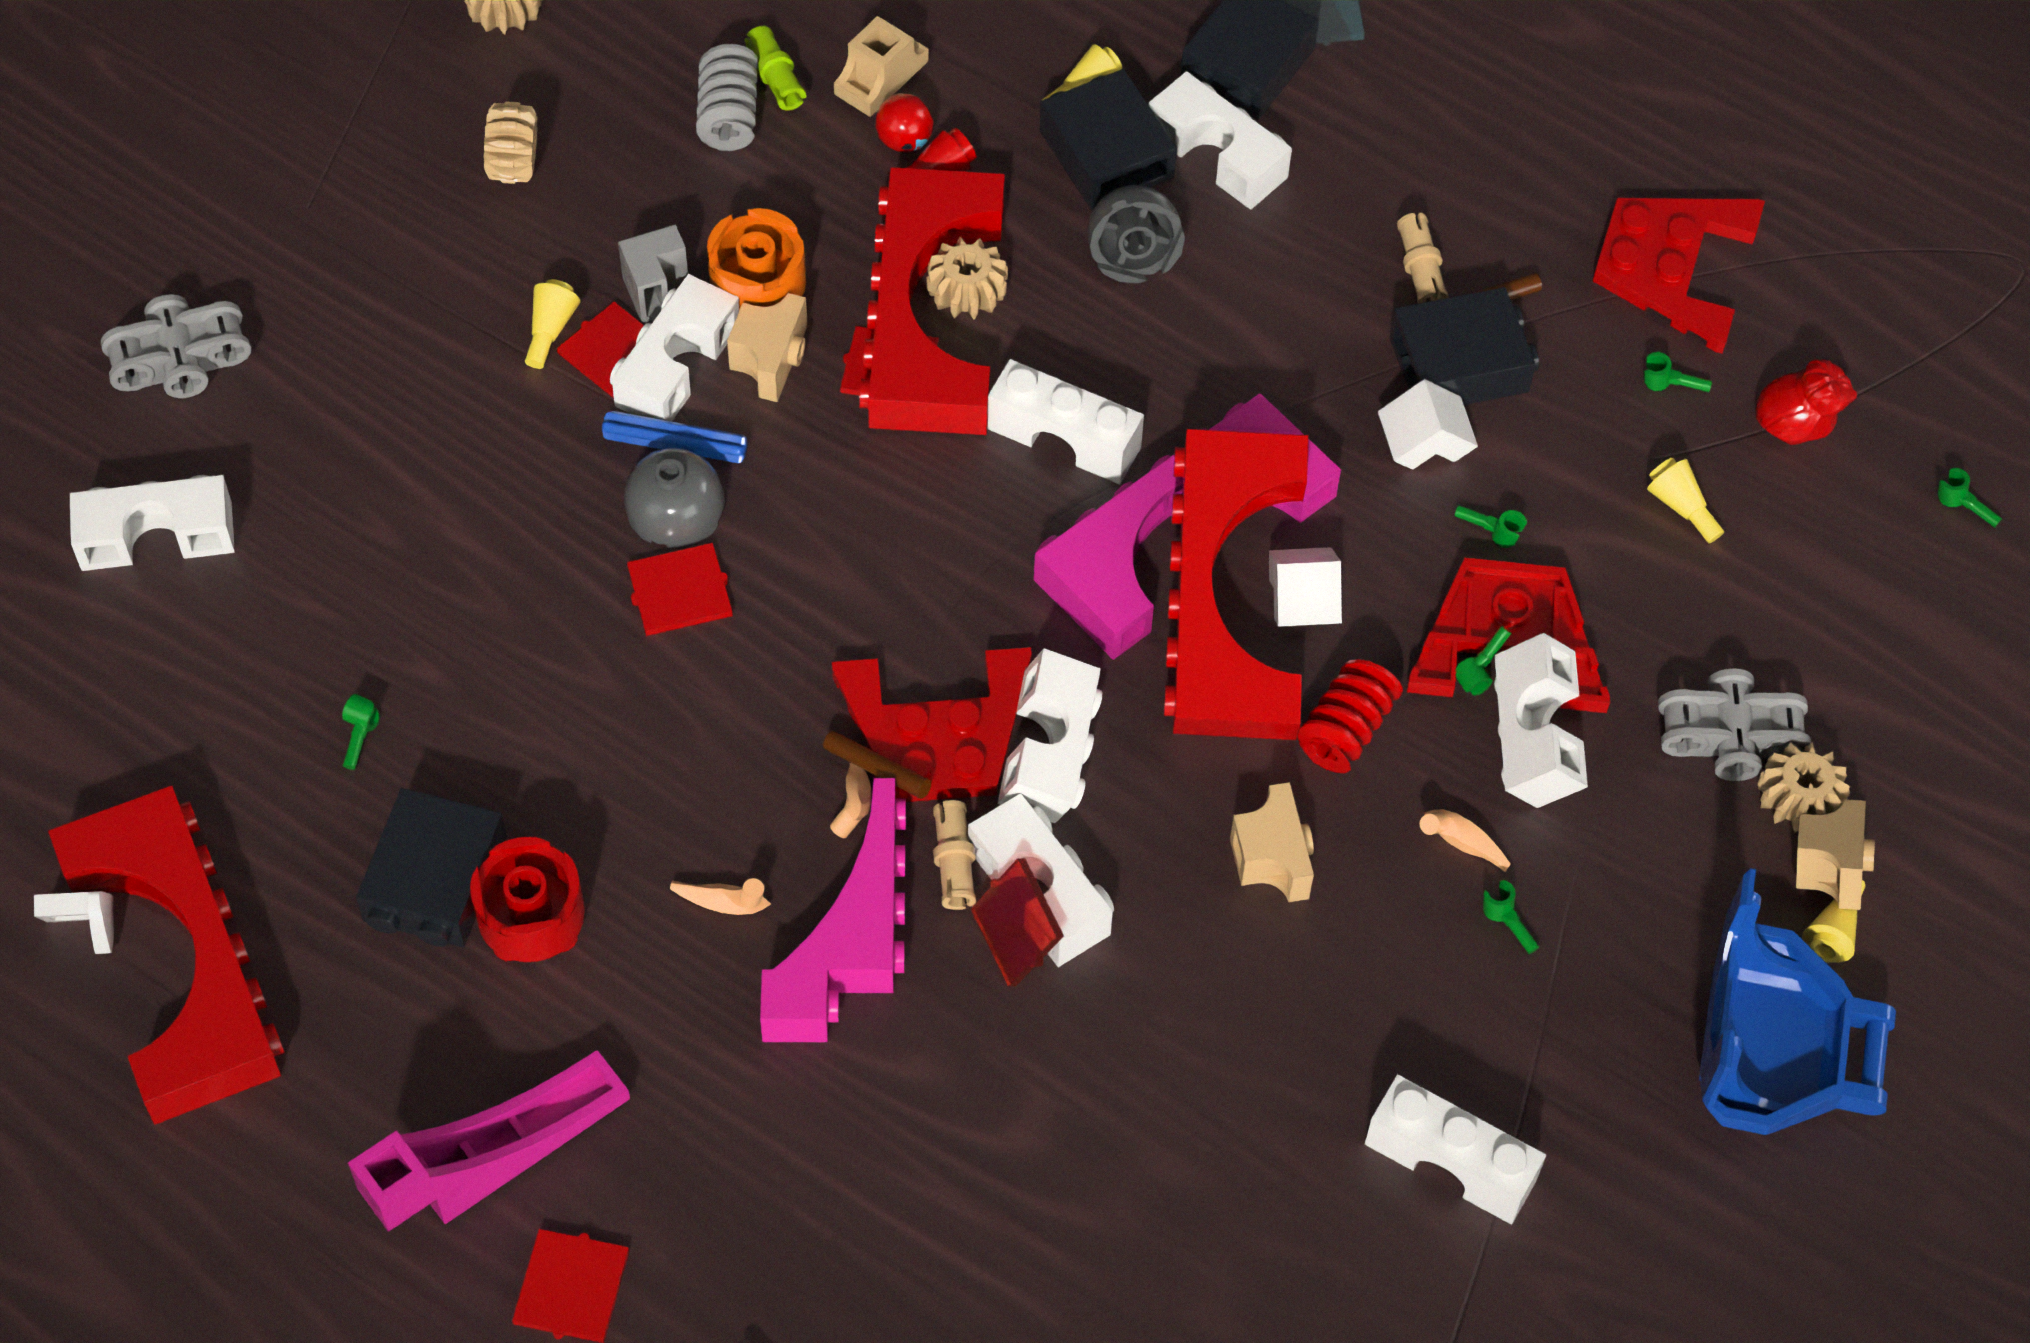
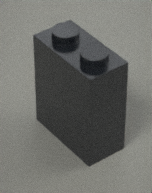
(1251, 51)
(1107, 137)
(1465, 345)
(426, 868)

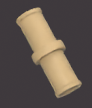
(1422, 258)
(954, 855)

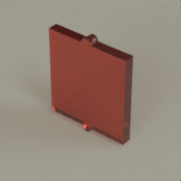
(1017, 922)

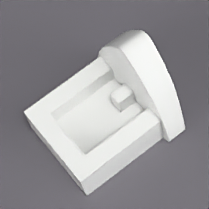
(90, 906)

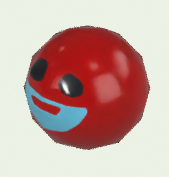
(904, 123)

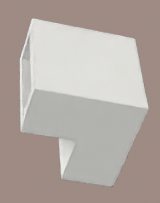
(1427, 423)
(1306, 586)

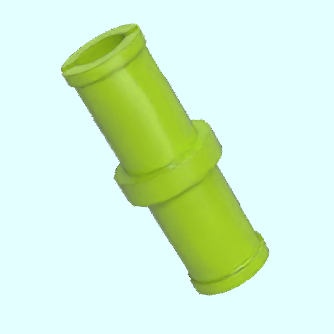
(775, 68)

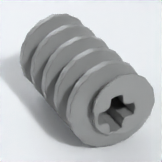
(727, 97)

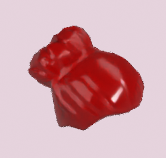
(1805, 403)

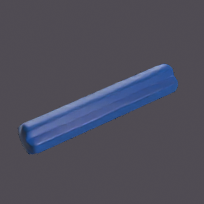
(668, 434)

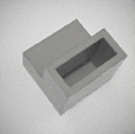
(652, 267)

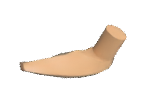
(857, 802)
(1463, 835)
(725, 897)

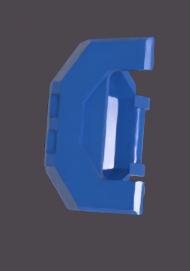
(1783, 1029)

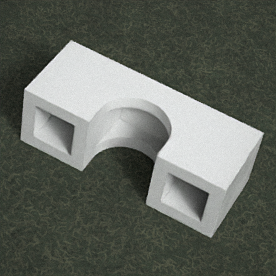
(1251, 157)
(690, 320)
(1097, 429)
(111, 519)
(1063, 700)
(1537, 756)
(1026, 832)
(1423, 1127)

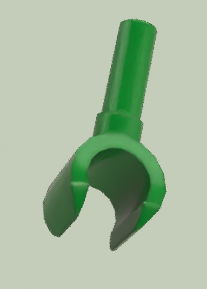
(1661, 375)
(1958, 494)
(1500, 534)
(1472, 672)
(365, 717)
(1504, 912)

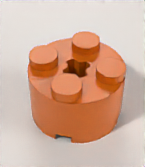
(757, 257)

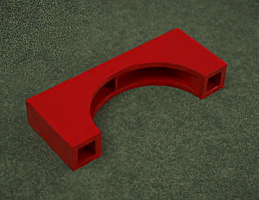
(912, 378)
(1216, 681)
(218, 1036)

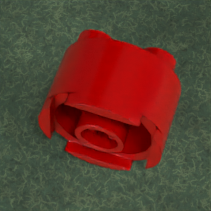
(527, 900)

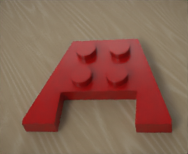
(1655, 250)
(1525, 602)
(950, 742)

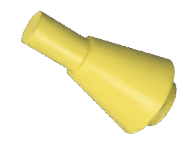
(1092, 64)
(552, 308)
(1679, 490)
(1833, 933)

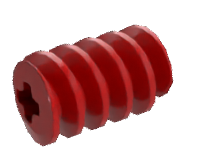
(1348, 714)

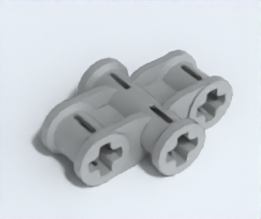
(175, 346)
(1732, 723)

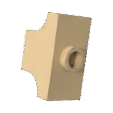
(878, 65)
(768, 343)
(1274, 846)
(1835, 853)

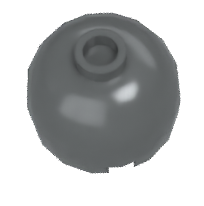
(1135, 233)
(674, 498)

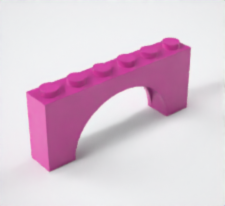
(1092, 562)

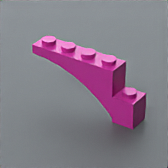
(852, 943)
(478, 1154)

